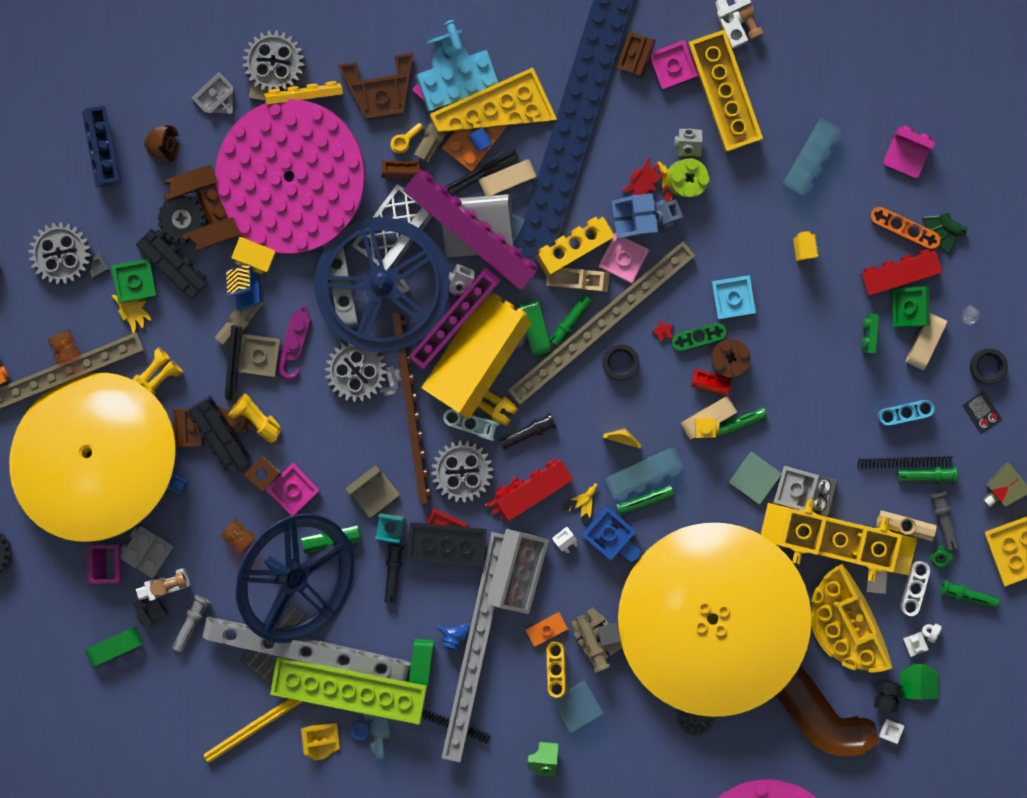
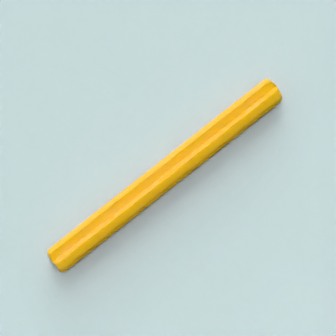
(250, 729)

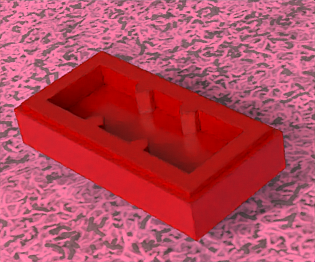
(711, 382)

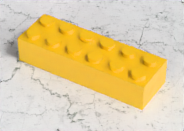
(725, 91)

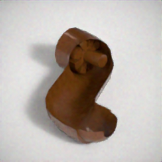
(821, 723)

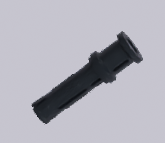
(536, 427)
(393, 563)

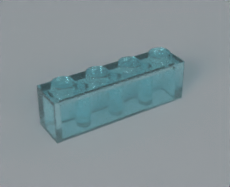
(811, 156)
(643, 473)

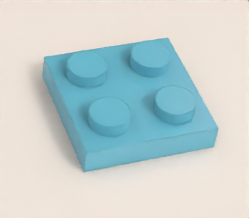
(733, 297)

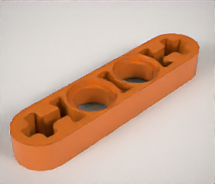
(906, 224)

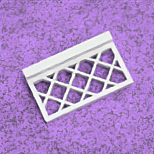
(403, 242)

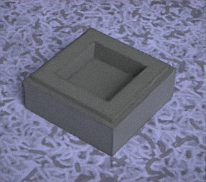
(608, 634)

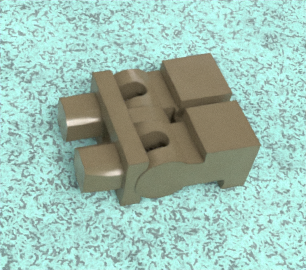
(595, 621)

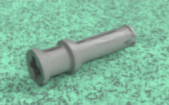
(194, 615)

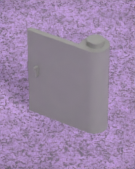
(493, 210)

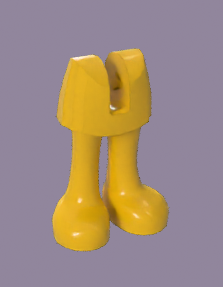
(170, 369)
(499, 403)
(266, 427)

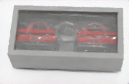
(517, 571)

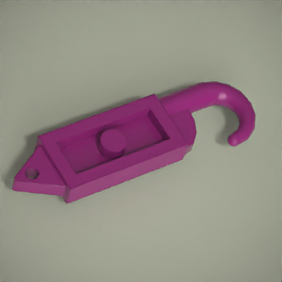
(294, 341)

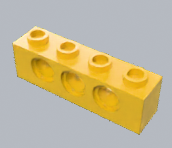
(551, 264)

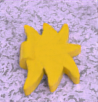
(133, 311)

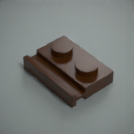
(636, 54)
(185, 431)

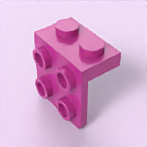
(908, 151)

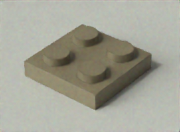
(259, 355)

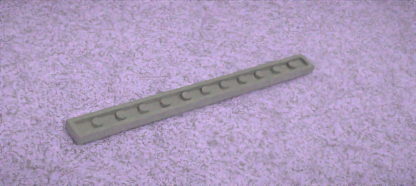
(472, 657)

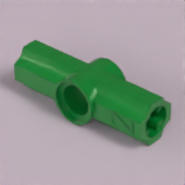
(322, 541)

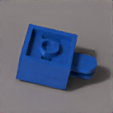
(612, 536)

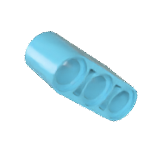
(914, 409)

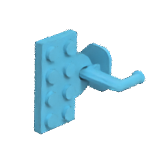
(454, 71)

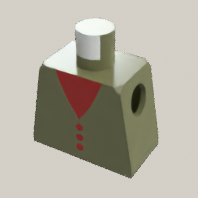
(1005, 487)

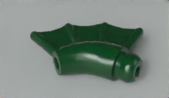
(946, 229)

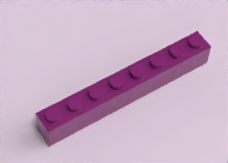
(470, 229)

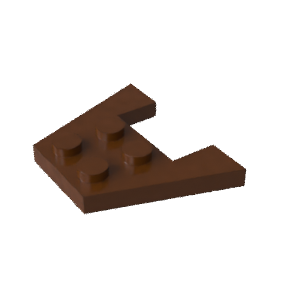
(380, 95)

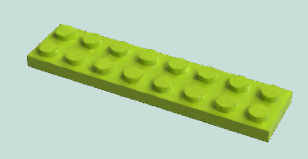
(349, 690)

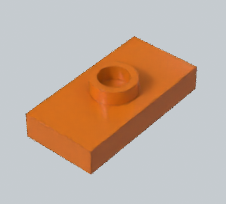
(546, 629)

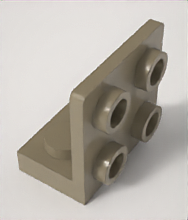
(373, 491)

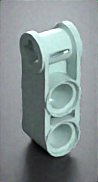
(481, 425)

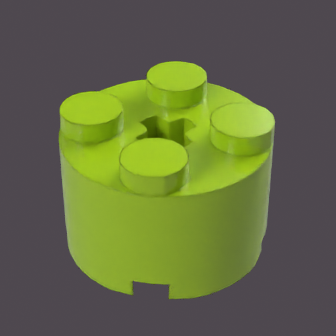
(677, 174)

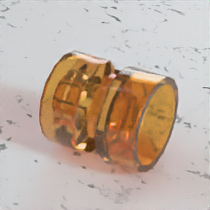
(63, 346)
(237, 536)

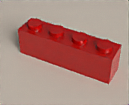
(900, 273)
(534, 489)

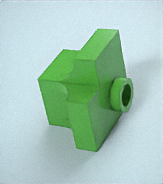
(544, 760)

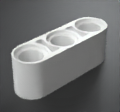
(922, 581)

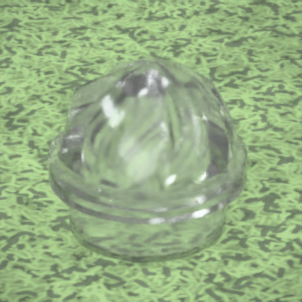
(970, 315)

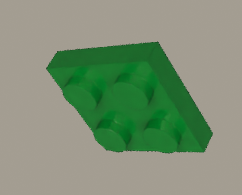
(133, 281)
(911, 306)
(870, 325)

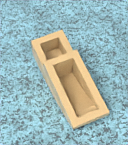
(579, 279)

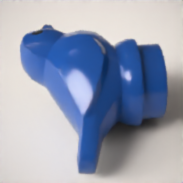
(454, 636)

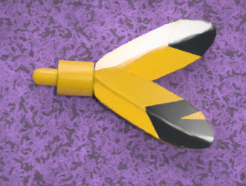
(584, 500)

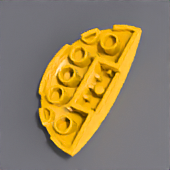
(846, 624)

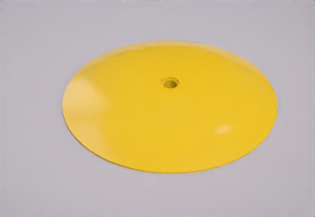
(122, 477)

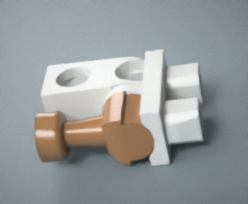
(733, 16)
(162, 586)

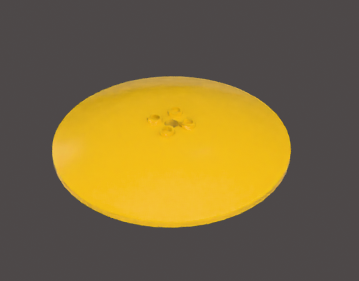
(759, 627)

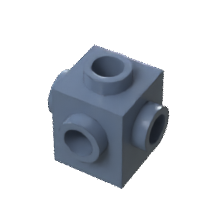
(664, 216)

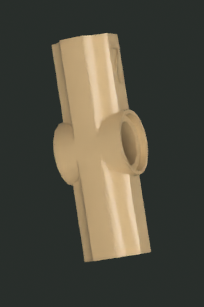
(918, 528)

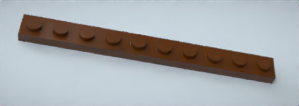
(412, 416)

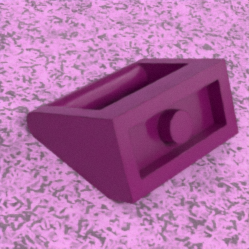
(97, 565)

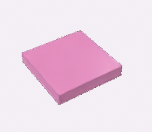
(623, 258)

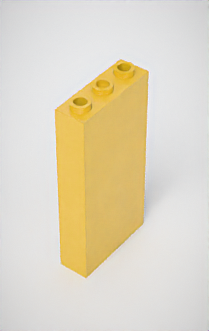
(477, 354)

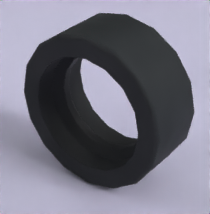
(974, 366)
(622, 376)

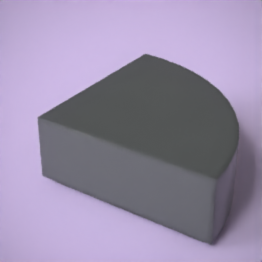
(98, 266)

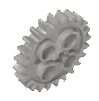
(275, 44)
(63, 270)
(342, 383)
(463, 489)

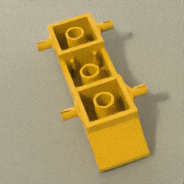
(839, 539)

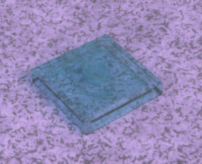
(578, 707)

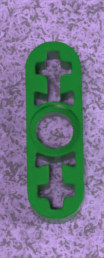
(713, 337)

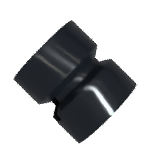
(888, 695)

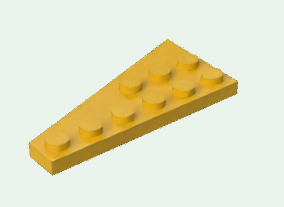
(505, 103)

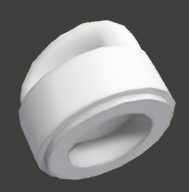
(932, 637)

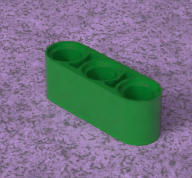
(536, 332)
(113, 647)
(421, 661)

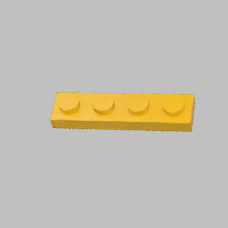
(312, 91)

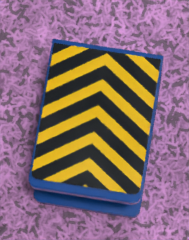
(244, 285)

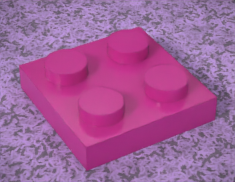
(673, 65)
(292, 489)

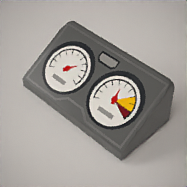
(826, 496)

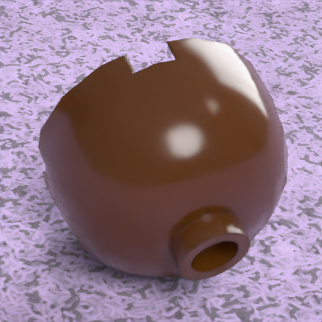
(162, 143)

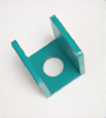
(383, 535)

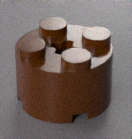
(740, 353)

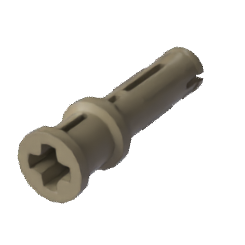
(594, 651)

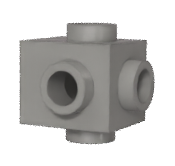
(689, 142)
(460, 280)

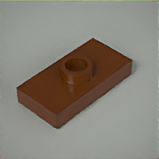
(400, 169)

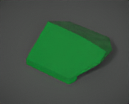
(919, 682)

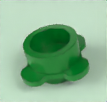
(941, 563)

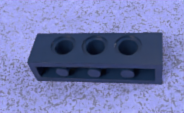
(100, 146)

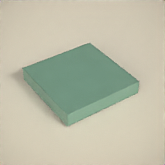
(755, 477)

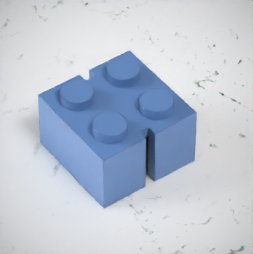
(641, 210)

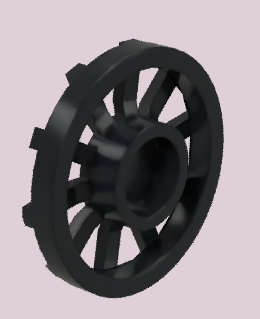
(694, 720)

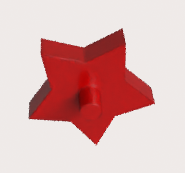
(663, 331)

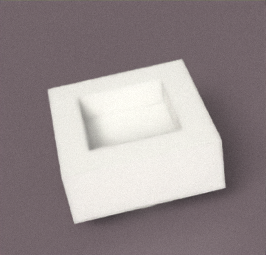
(891, 731)

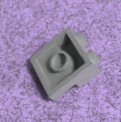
(797, 487)
(146, 551)

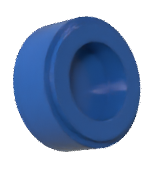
(360, 730)

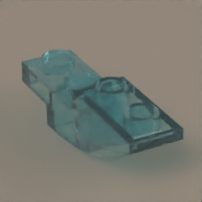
(380, 730)

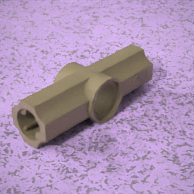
(430, 142)
(241, 318)

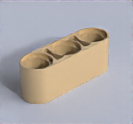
(507, 178)
(926, 342)
(719, 410)

